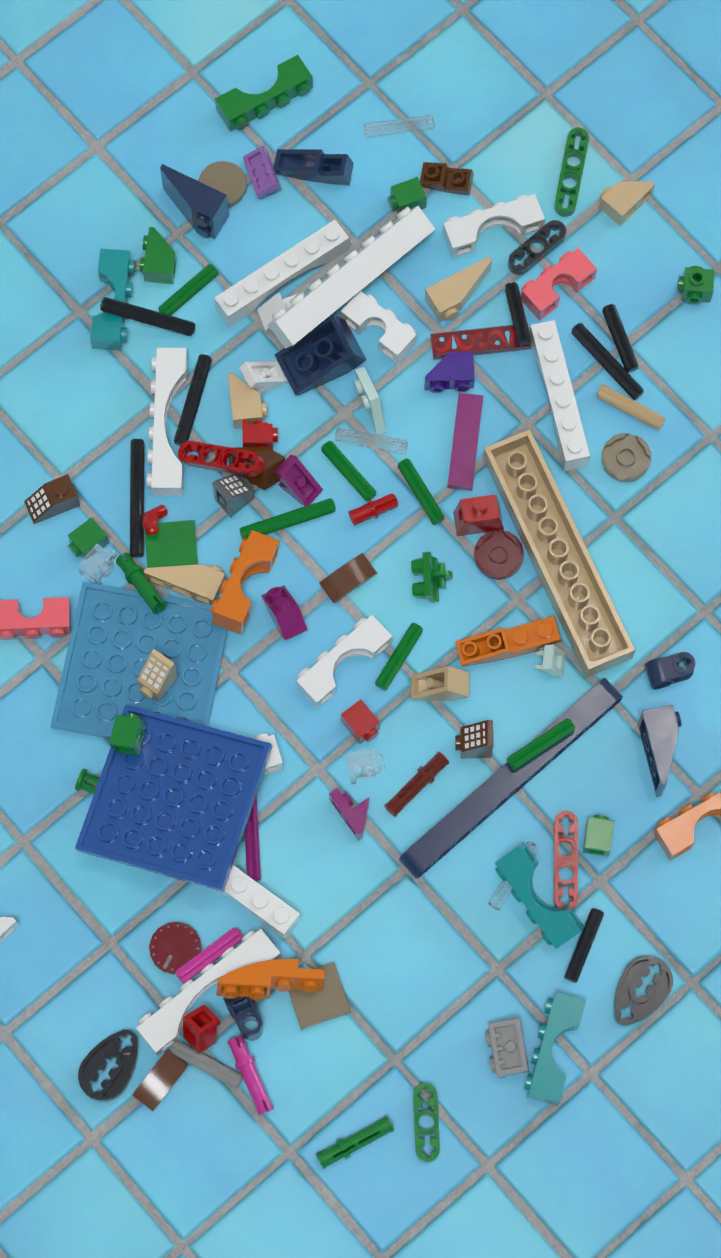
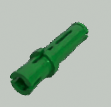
(136, 577)
(354, 1142)

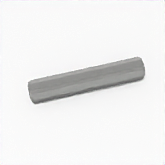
(206, 1064)

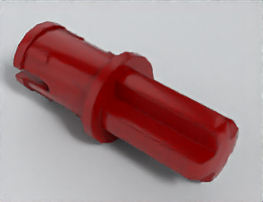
(373, 509)

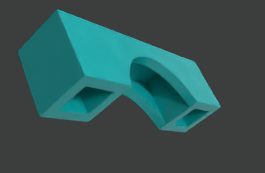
(115, 271)
(557, 923)
(564, 1016)

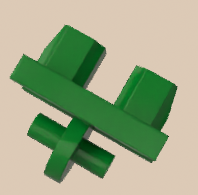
(433, 577)

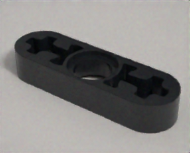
(533, 257)

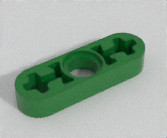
(434, 1142)

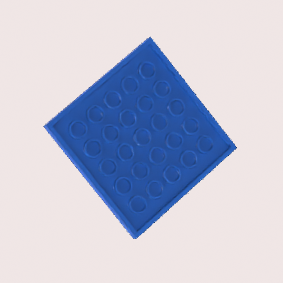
(176, 803)

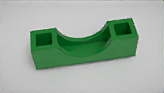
(240, 108)

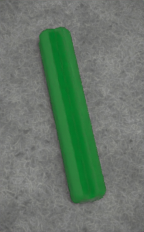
(187, 291)
(347, 469)
(421, 491)
(399, 656)
(540, 744)

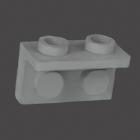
(507, 1047)

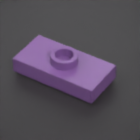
(261, 172)

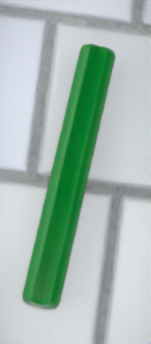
(290, 518)

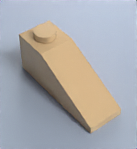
(453, 293)
(192, 581)

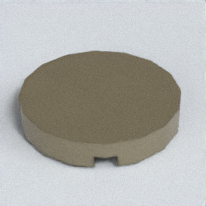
(225, 178)
(626, 457)

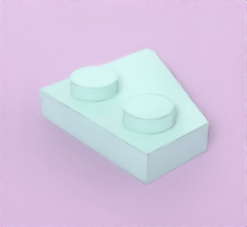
(369, 399)

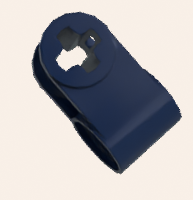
(666, 670)
(244, 1010)

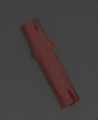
(416, 784)

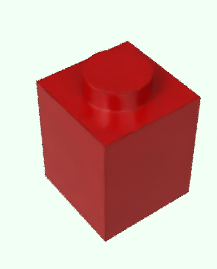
(360, 722)

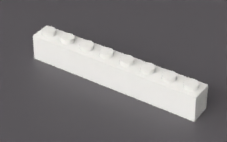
(351, 276)

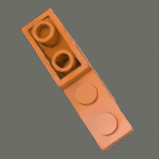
(508, 643)
(260, 977)

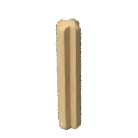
(630, 407)

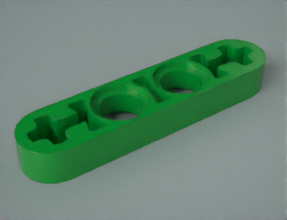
(573, 172)

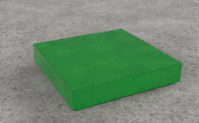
(172, 545)

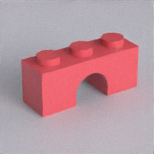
(572, 269)
(52, 621)

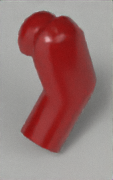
(151, 518)

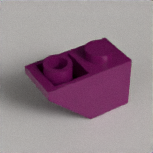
(284, 612)

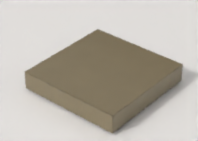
(321, 1005)

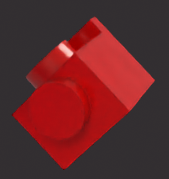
(259, 434)
(200, 1028)

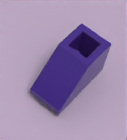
(452, 372)

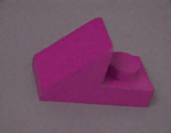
(298, 481)
(353, 817)

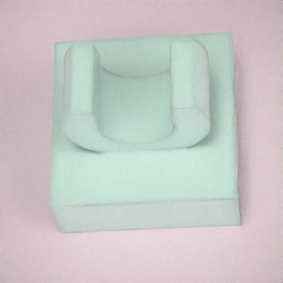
(552, 660)

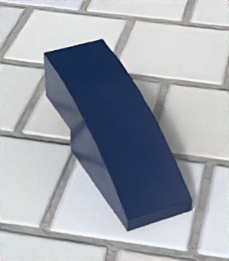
(314, 166)

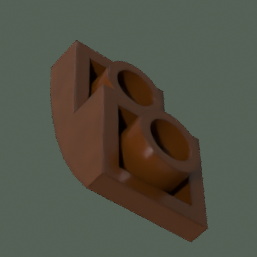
(445, 179)
(348, 577)
(159, 1080)

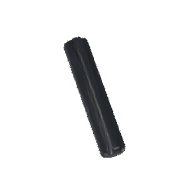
(517, 313)
(620, 338)
(584, 945)

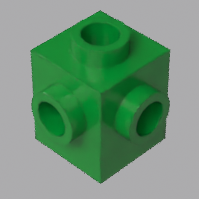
(696, 284)

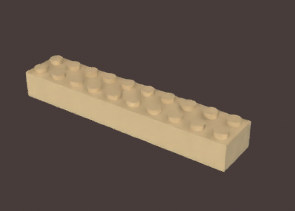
(558, 553)

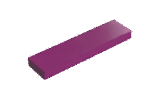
(465, 441)

